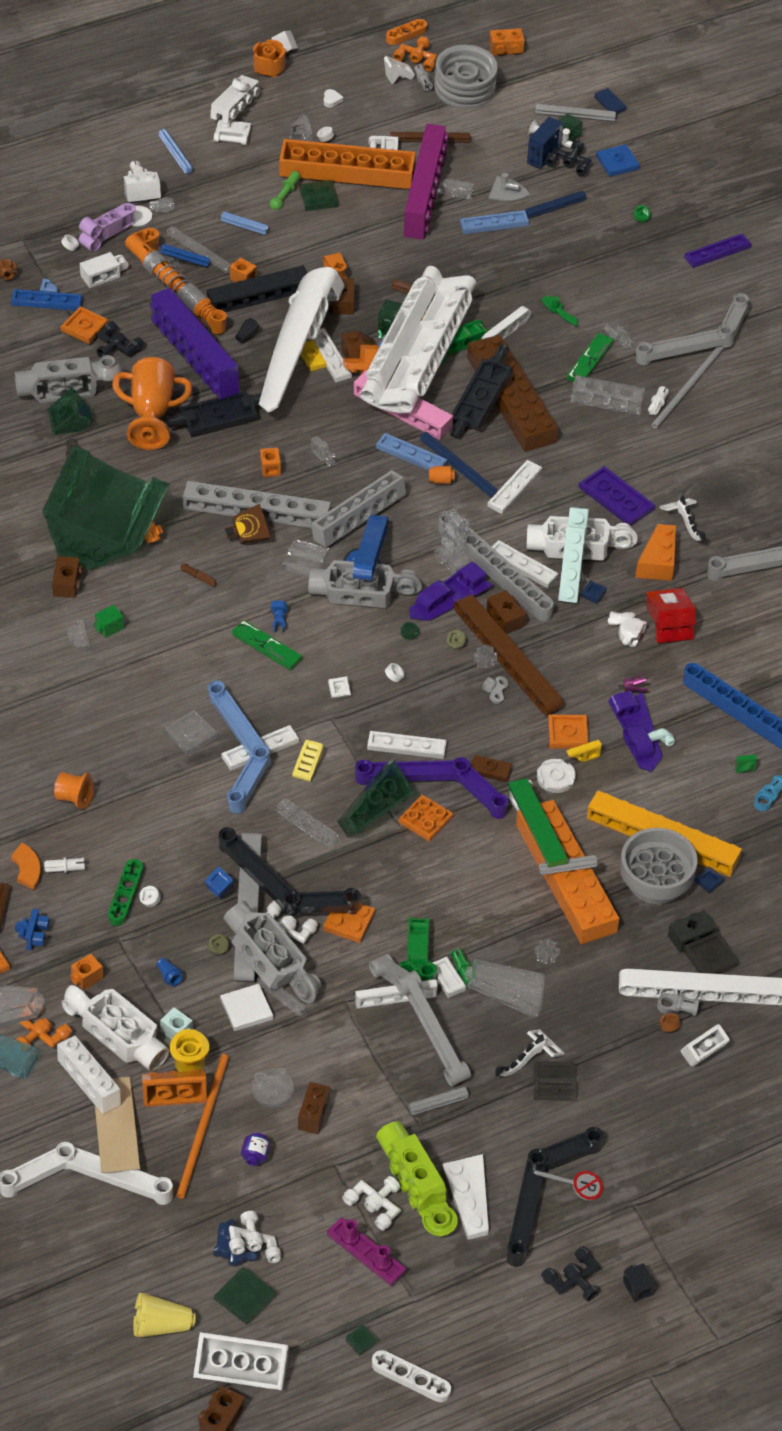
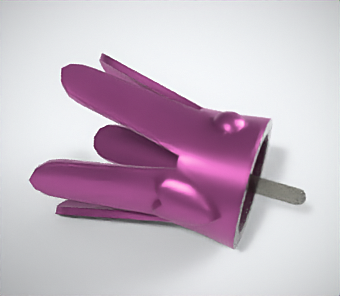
(630, 682)

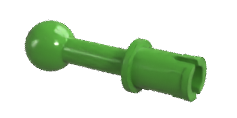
(289, 185)

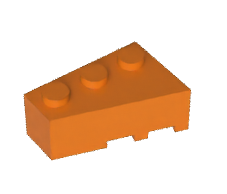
(658, 555)

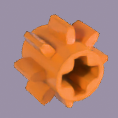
(153, 533)

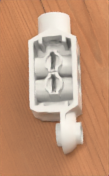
(599, 535)
(118, 1026)

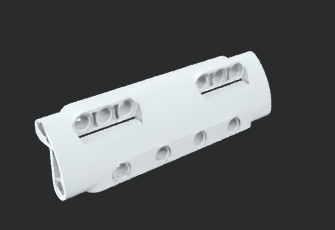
(417, 342)

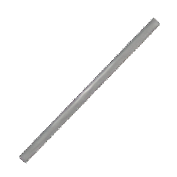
(687, 387)

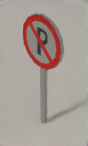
(585, 1184)

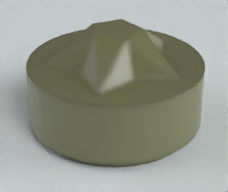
(456, 639)
(218, 944)

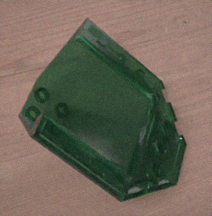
(100, 510)

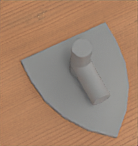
(507, 189)

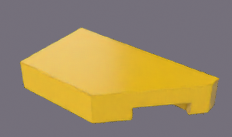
(586, 752)

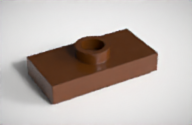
(491, 768)

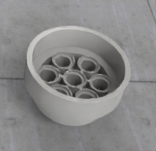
(658, 865)

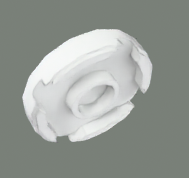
(556, 776)

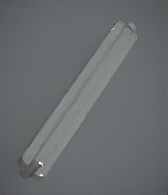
(198, 248)

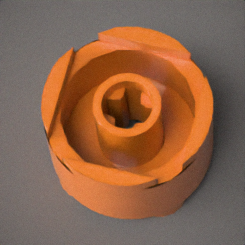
(269, 58)

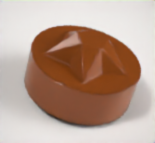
(669, 1022)

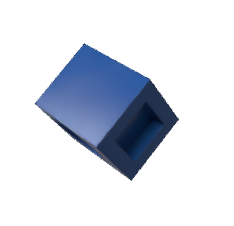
(219, 883)

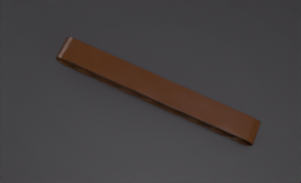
(508, 655)

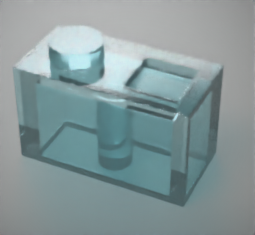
(16, 1057)

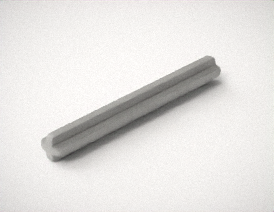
(575, 112)

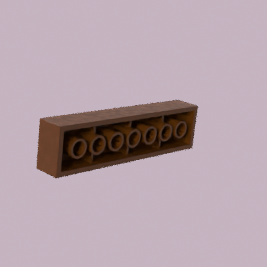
(518, 400)

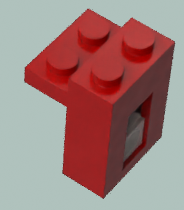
(672, 614)

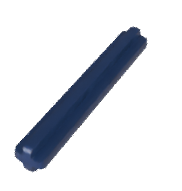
(555, 204)

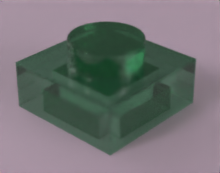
(361, 1340)

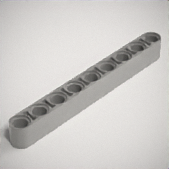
(506, 575)
(247, 892)

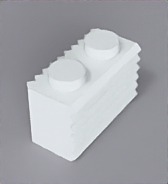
(705, 1045)

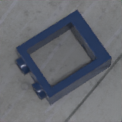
(544, 141)

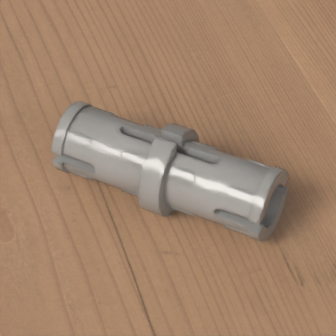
(423, 77)

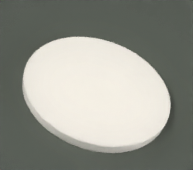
(142, 216)

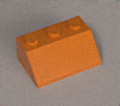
(174, 1088)

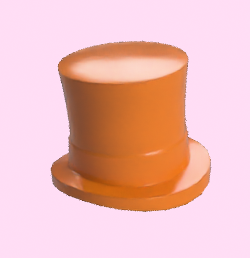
(75, 789)

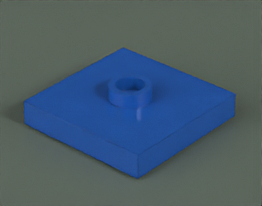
(617, 160)

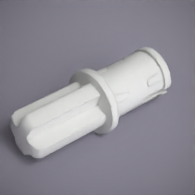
(658, 401)
(64, 865)

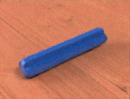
(185, 255)

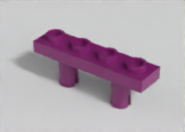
(366, 1251)

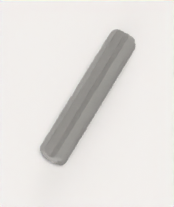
(572, 864)
(438, 1100)

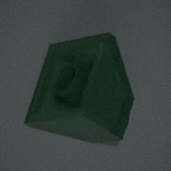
(69, 413)

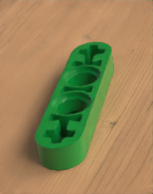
(127, 892)

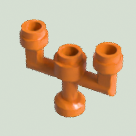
(417, 54)
(40, 1029)

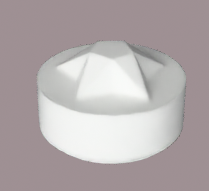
(240, 84)
(325, 134)
(70, 242)
(394, 672)
(150, 896)

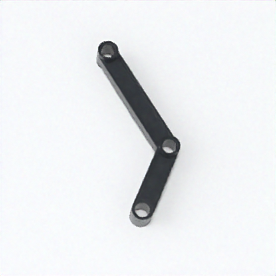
(278, 890)
(531, 1185)

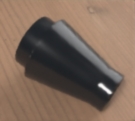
(247, 330)

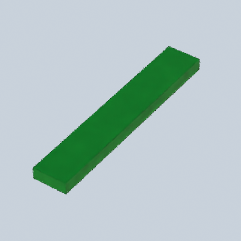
(538, 823)

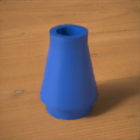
(171, 974)

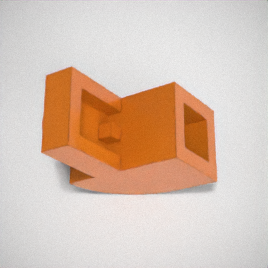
(361, 364)

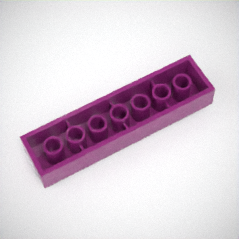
(425, 181)

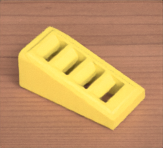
(313, 750)

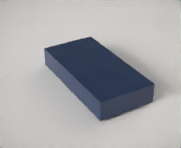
(610, 101)

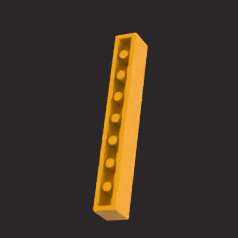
(631, 819)

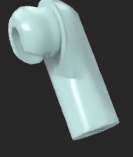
(663, 735)

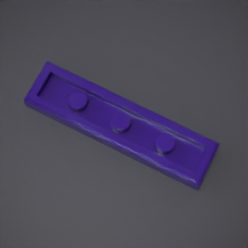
(717, 250)

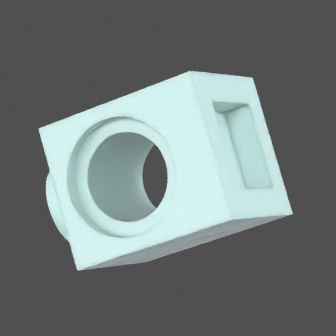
(174, 1019)

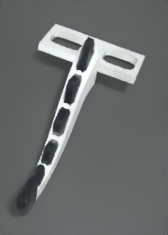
(684, 510)
(540, 1043)

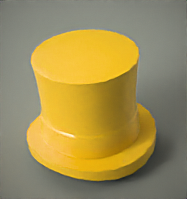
(189, 1050)

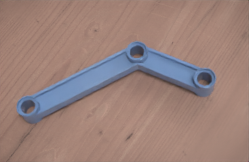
(251, 742)

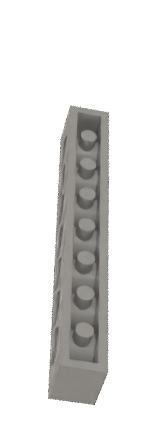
(233, 501)

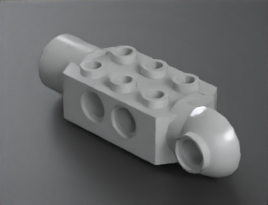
(52, 379)
(341, 588)
(270, 951)

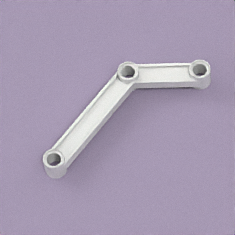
(87, 1164)

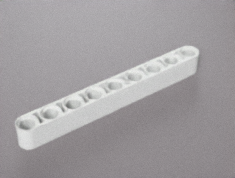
(702, 986)

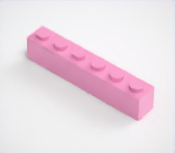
(423, 416)

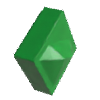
(746, 763)

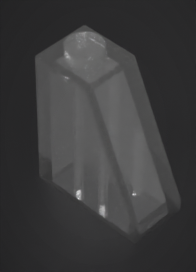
(19, 1004)

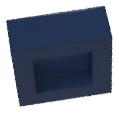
(593, 592)
(709, 880)

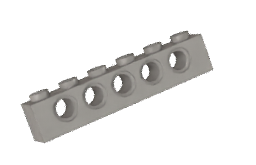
(358, 508)

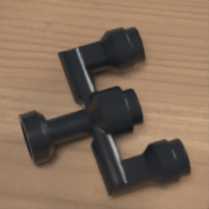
(570, 158)
(116, 341)
(574, 1275)

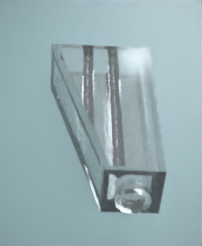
(508, 985)

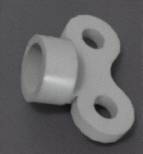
(495, 688)

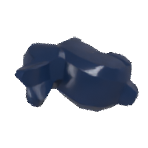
(223, 1250)

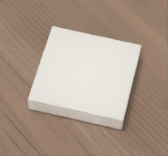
(246, 1007)

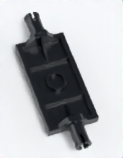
(481, 393)

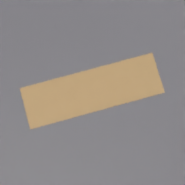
(118, 1133)

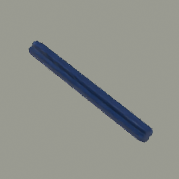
(458, 464)

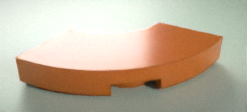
(28, 865)

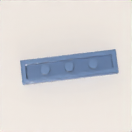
(494, 222)
(409, 452)

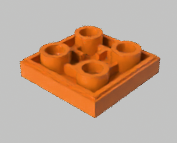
(426, 818)

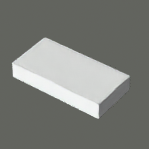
(448, 978)

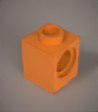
(242, 270)
(270, 462)
(86, 972)

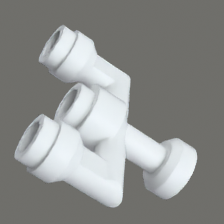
(288, 924)
(376, 1200)
(252, 1239)

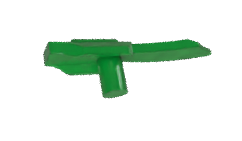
(555, 306)

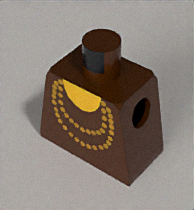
(249, 526)

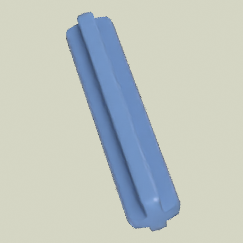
(244, 223)

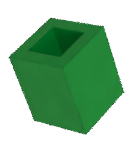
(109, 621)

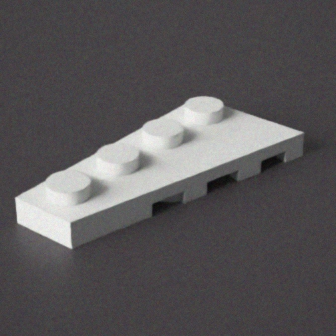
(468, 1191)

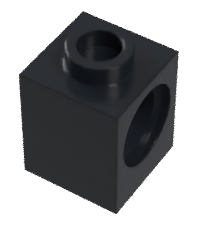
(638, 1282)

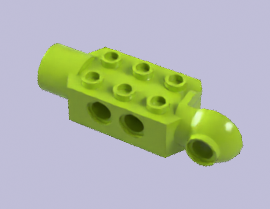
(417, 1178)

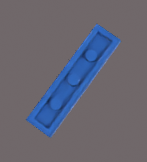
(46, 299)

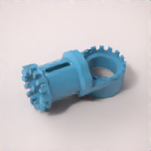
(765, 793)

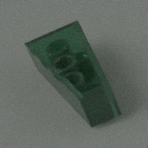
(381, 795)

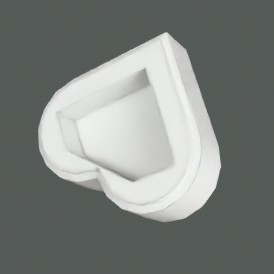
(332, 98)

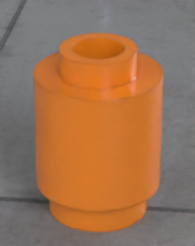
(441, 475)

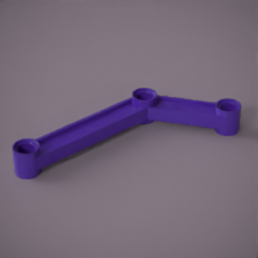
(456, 770)

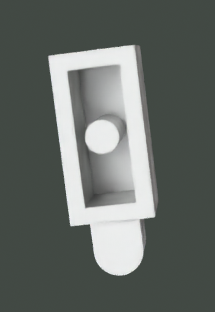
(102, 269)

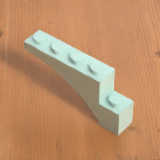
(573, 554)

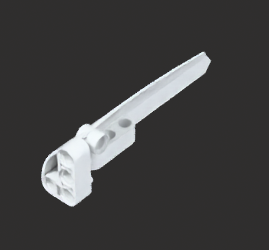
(302, 322)

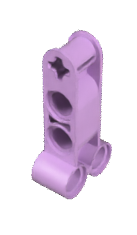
(106, 226)

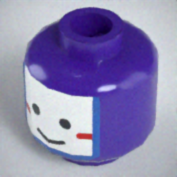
(255, 1149)

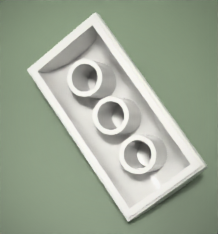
(241, 1361)

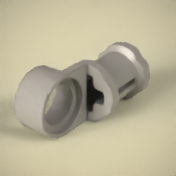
(679, 1003)

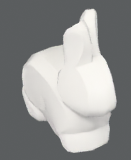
(630, 627)

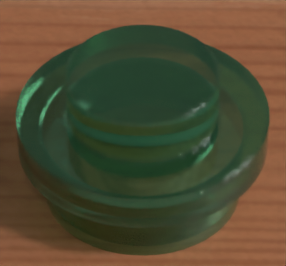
(409, 630)

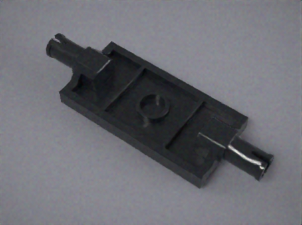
(216, 413)

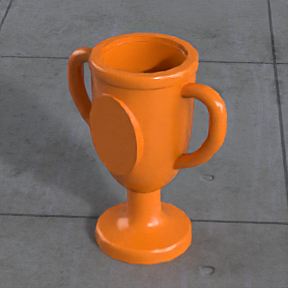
(151, 397)

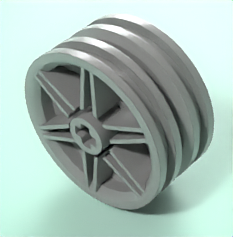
(465, 76)

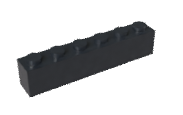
(256, 289)

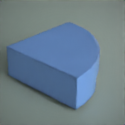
(47, 286)

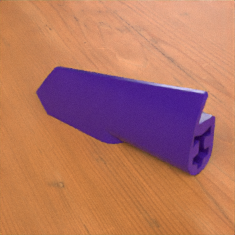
(441, 595)
(636, 723)

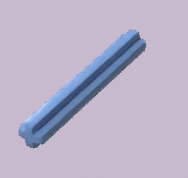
(175, 151)

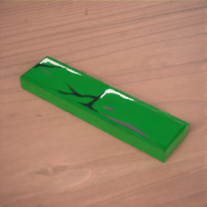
(591, 357)
(267, 645)

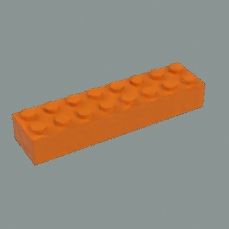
(347, 163)
(575, 890)

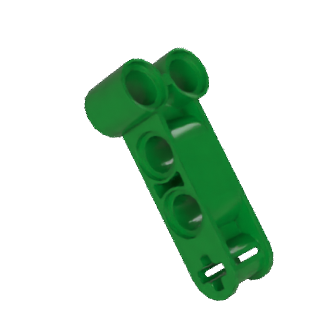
(464, 335)
(418, 950)

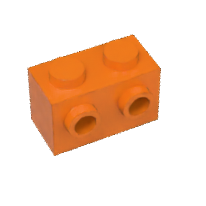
(506, 41)

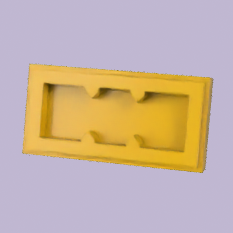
(312, 356)

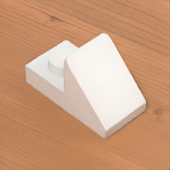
(396, 68)

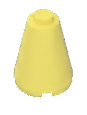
(160, 1316)

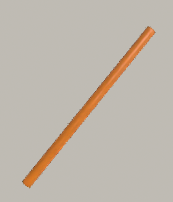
(202, 1126)

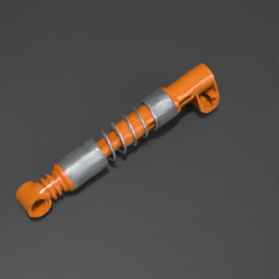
(144, 247)

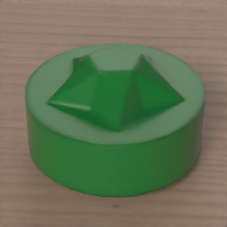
(641, 213)

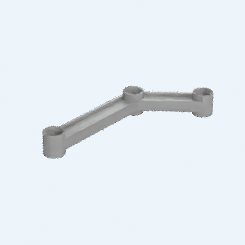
(722, 336)
(742, 563)
(409, 984)

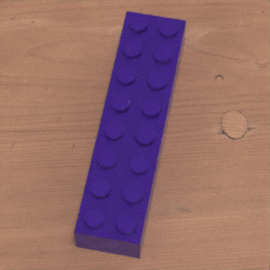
(194, 343)

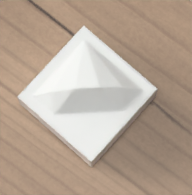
(339, 687)

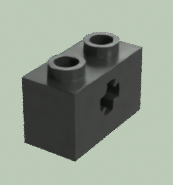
(690, 929)

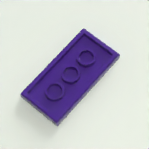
(617, 496)

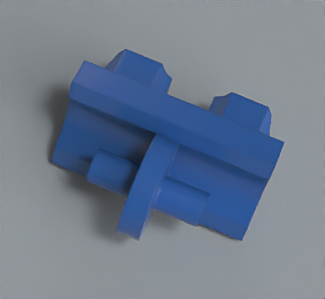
(30, 929)

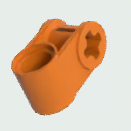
(336, 262)

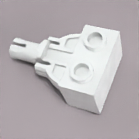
(141, 184)

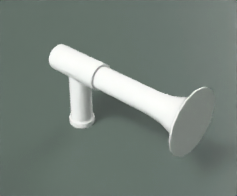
(565, 142)

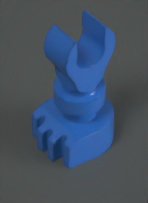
(279, 609)

